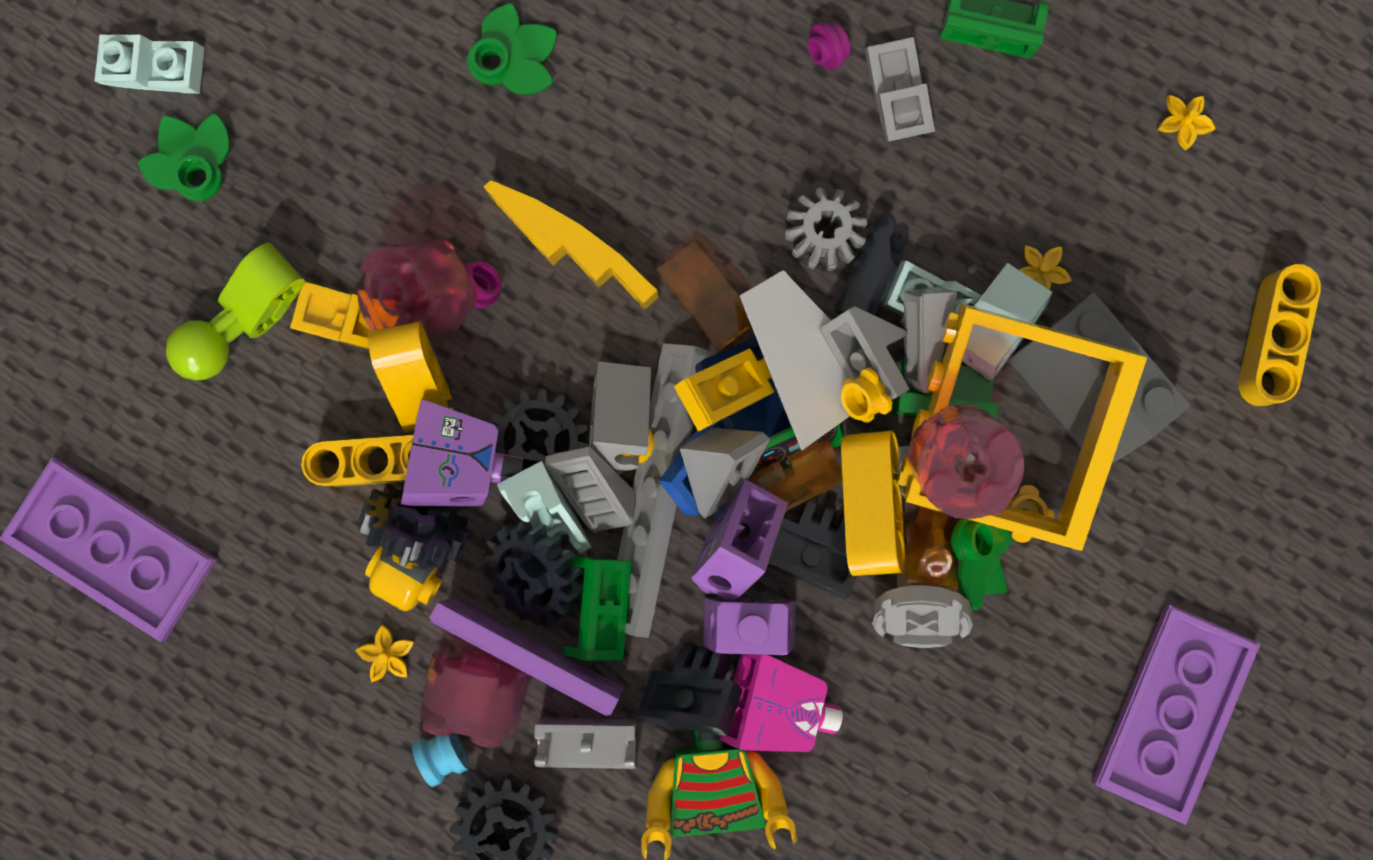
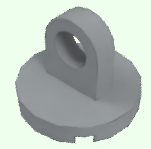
(921, 614)

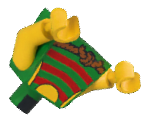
(714, 791)

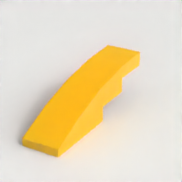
(559, 235)

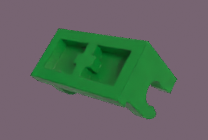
(996, 25)
(602, 609)

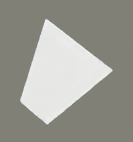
(797, 355)

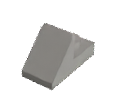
(861, 343)

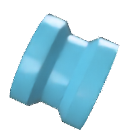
(440, 757)

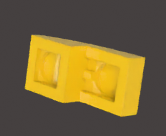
(330, 315)

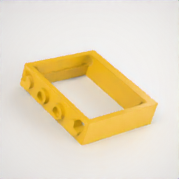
(1099, 443)

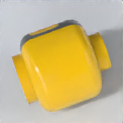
(400, 584)

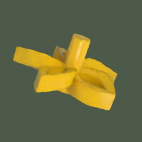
(1186, 120)
(1044, 268)
(385, 654)

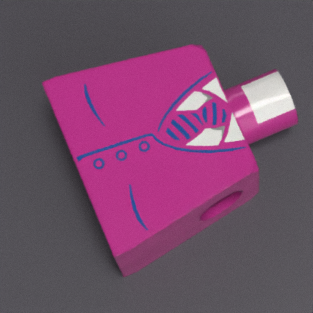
(779, 707)

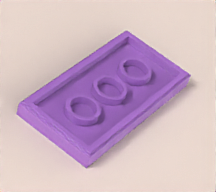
(108, 549)
(527, 654)
(1175, 713)

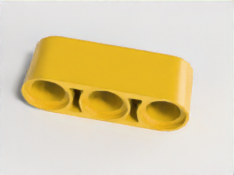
(1295, 320)
(407, 370)
(353, 461)
(872, 503)

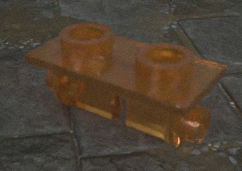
(811, 474)
(929, 550)

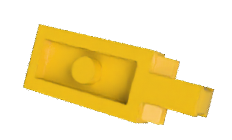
(725, 388)

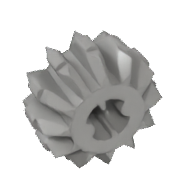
(809, 219)

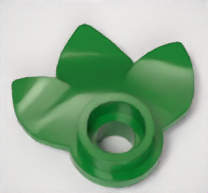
(519, 49)
(184, 153)
(979, 565)

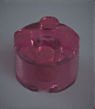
(416, 284)
(980, 486)
(473, 696)

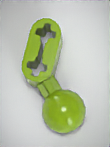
(251, 303)

